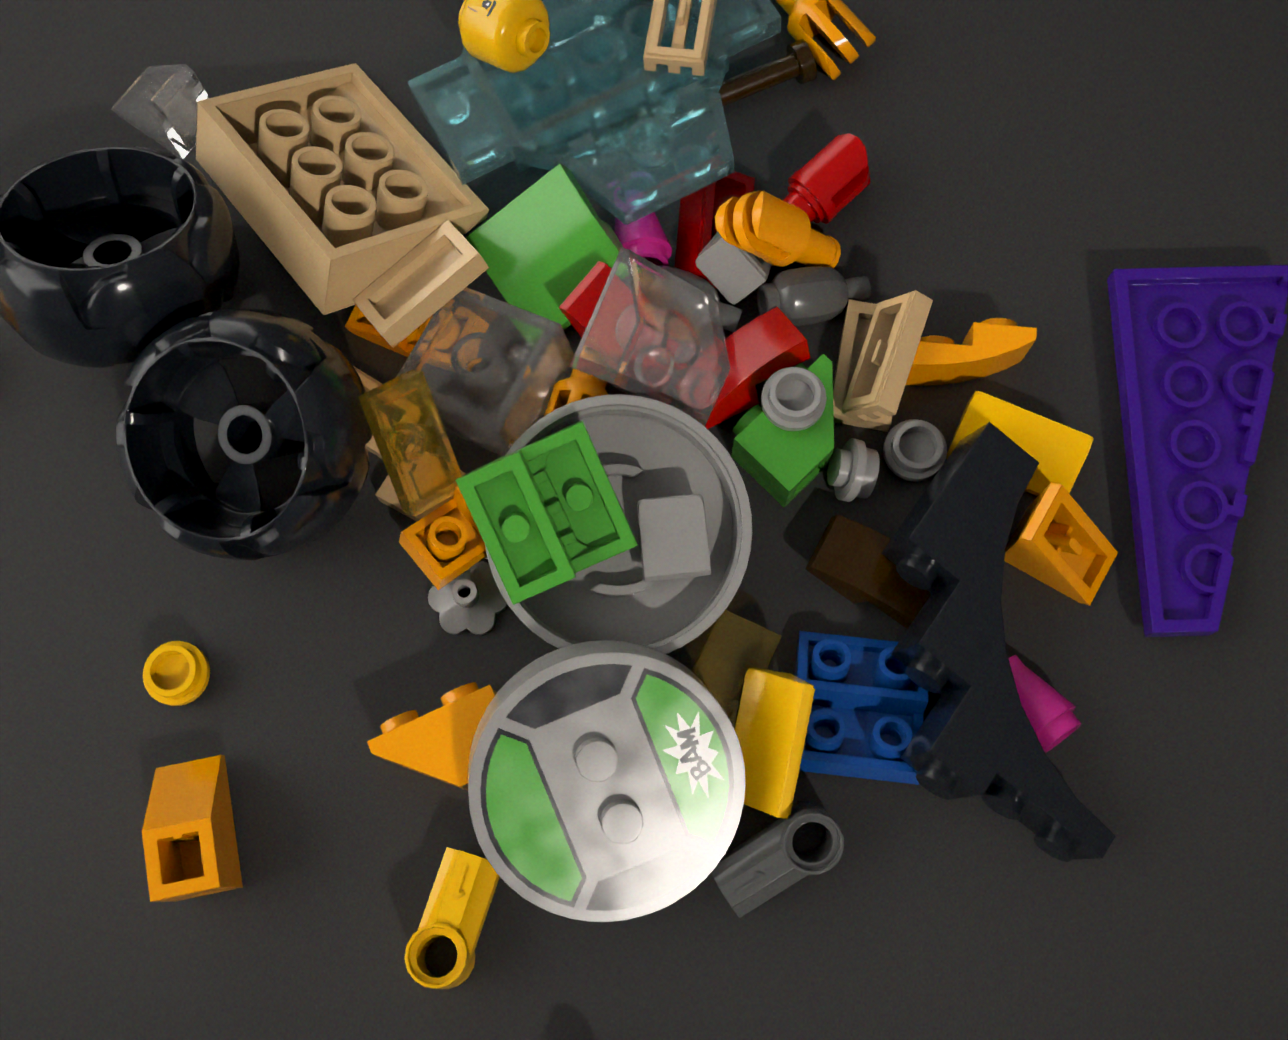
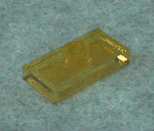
(412, 441)
(727, 654)

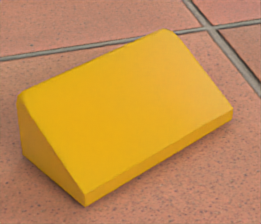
(1054, 445)
(772, 737)

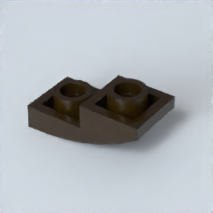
(853, 565)

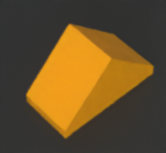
(1061, 546)

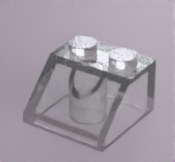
(655, 338)
(490, 367)

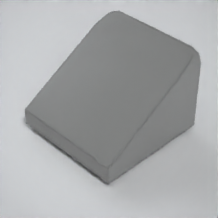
(732, 269)
(673, 537)

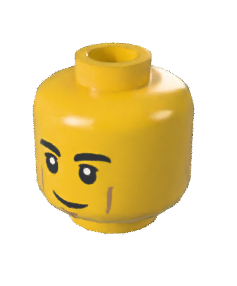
(505, 32)

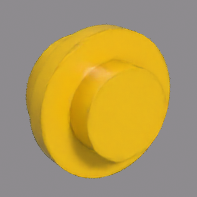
(176, 673)

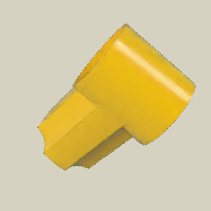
(454, 911)

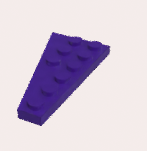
(1193, 409)

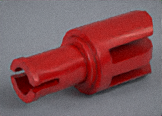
(830, 179)

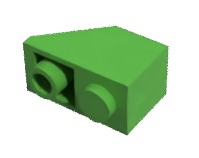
(782, 458)

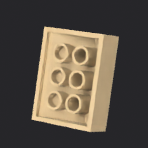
(330, 178)

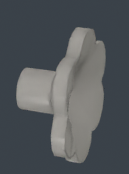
(473, 612)

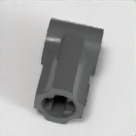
(770, 864)

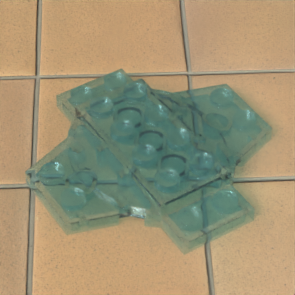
(592, 107)

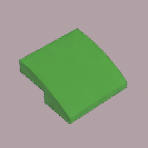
(545, 244)
(547, 512)

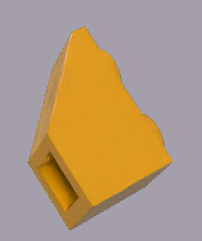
(439, 740)
(190, 832)

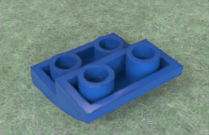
(860, 708)

